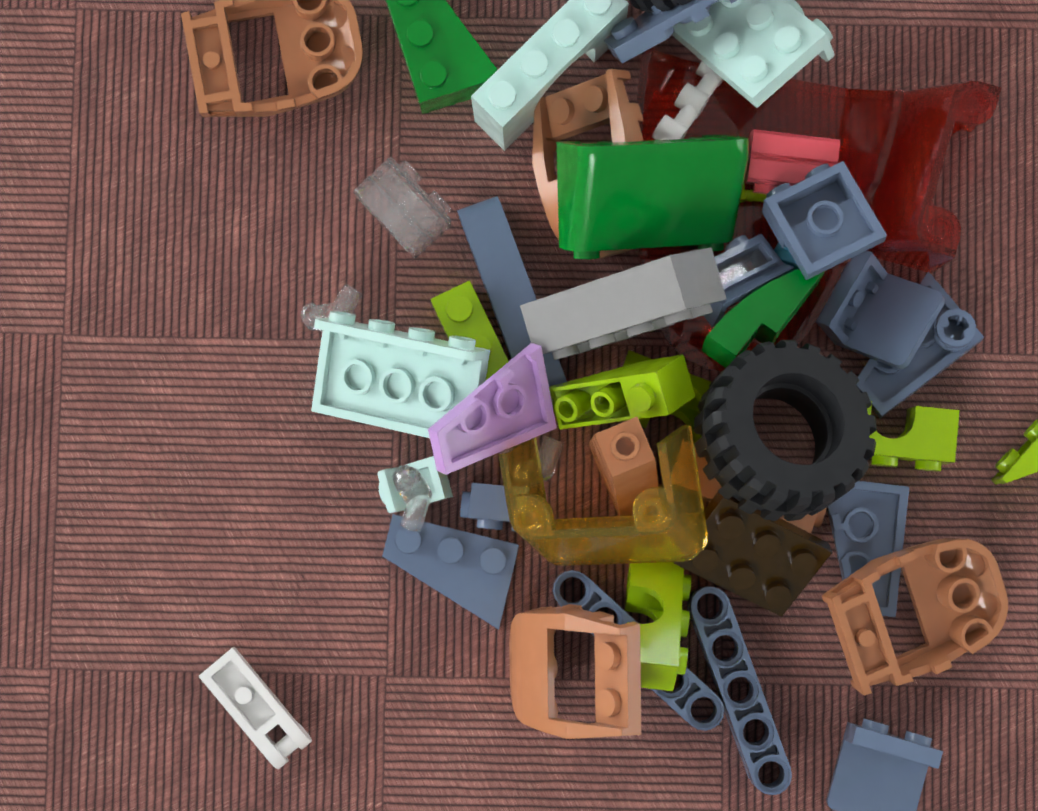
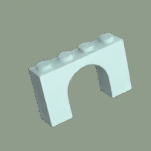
(509, 97)

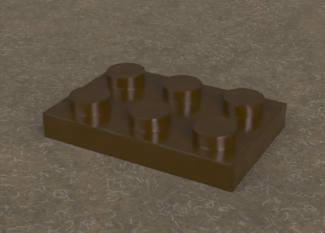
(757, 556)

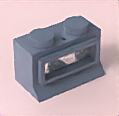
(743, 270)

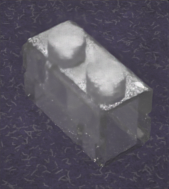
(404, 206)

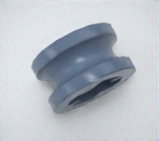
(942, 324)

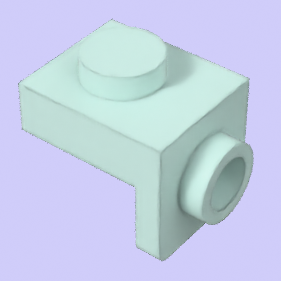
(436, 481)

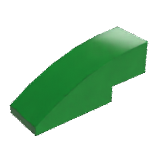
(759, 316)

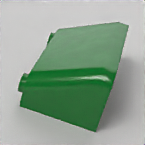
(649, 193)

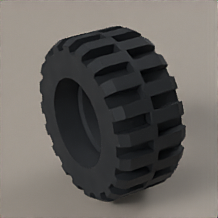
(822, 396)

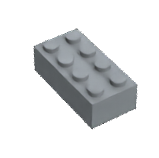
(625, 304)

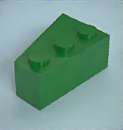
(438, 52)

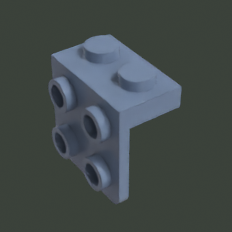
(879, 312)
(880, 769)

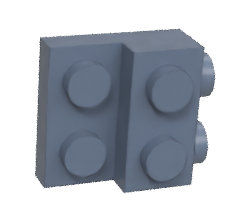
(822, 219)

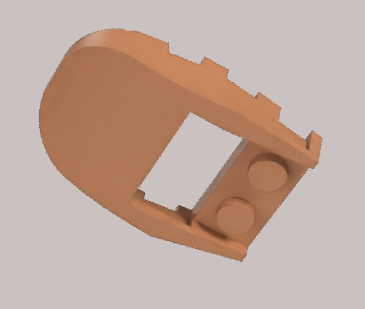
(317, 47)
(575, 112)
(955, 599)
(616, 672)

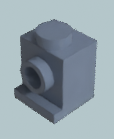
(485, 504)

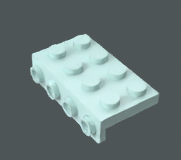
(756, 43)
(392, 375)

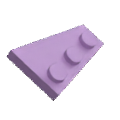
(497, 414)

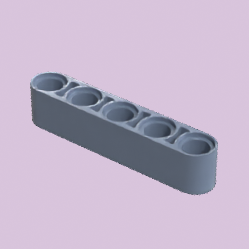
(503, 276)
(690, 686)
(754, 705)

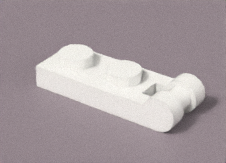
(254, 707)

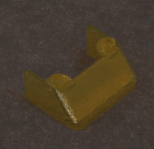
(665, 521)

